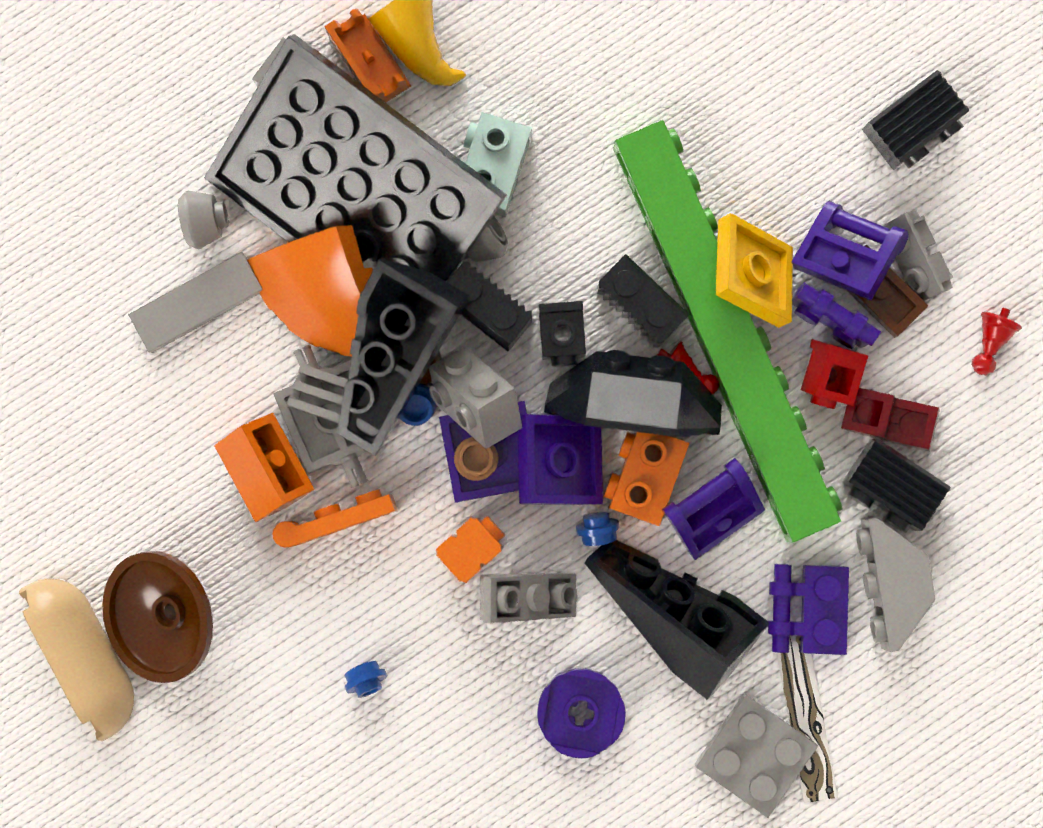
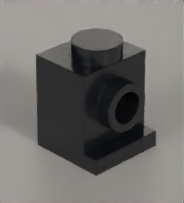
(556, 315)

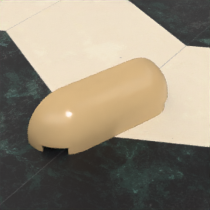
(79, 655)

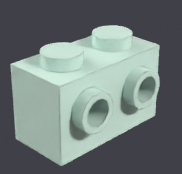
(498, 152)

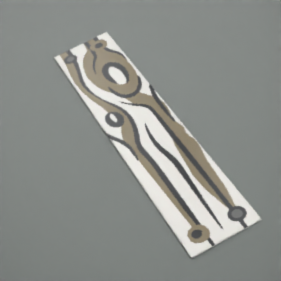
(806, 716)

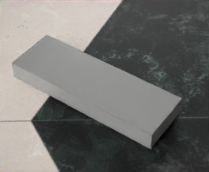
(195, 302)

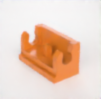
(367, 56)

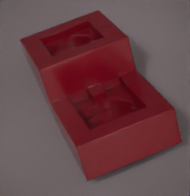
(891, 419)

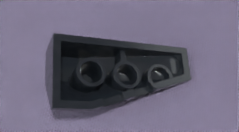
(397, 336)
(688, 626)

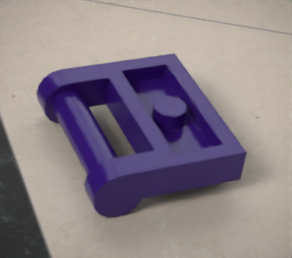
(844, 261)
(715, 510)

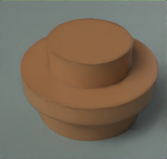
(474, 460)

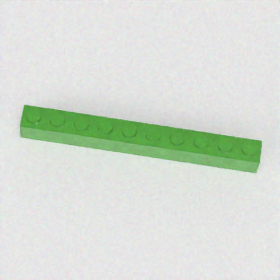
(727, 334)

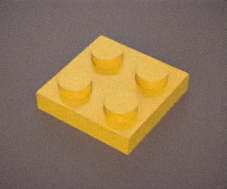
(754, 270)

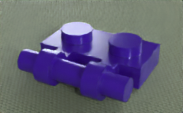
(847, 327)
(822, 612)

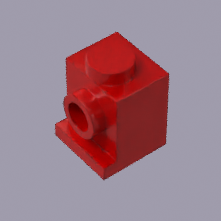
(845, 373)

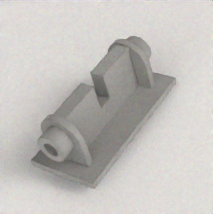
(922, 273)

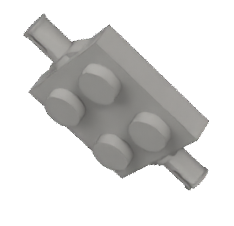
(317, 437)

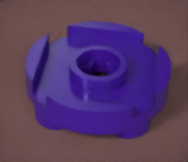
(597, 732)

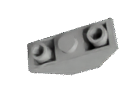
(896, 581)
(527, 596)

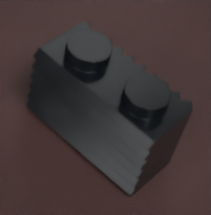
(916, 120)
(641, 301)
(490, 308)
(895, 485)

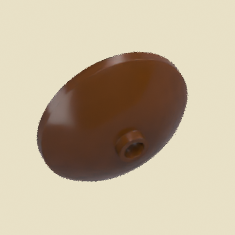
(157, 616)

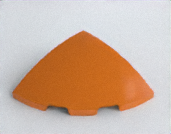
(315, 286)

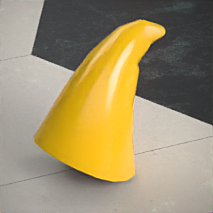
(410, 34)

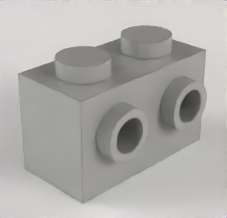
(475, 397)

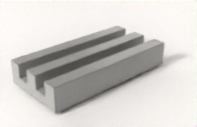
(300, 386)

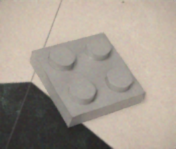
(756, 755)

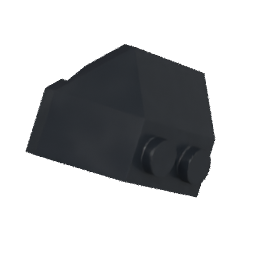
(635, 396)

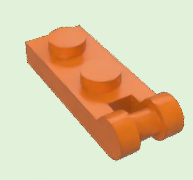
(332, 519)

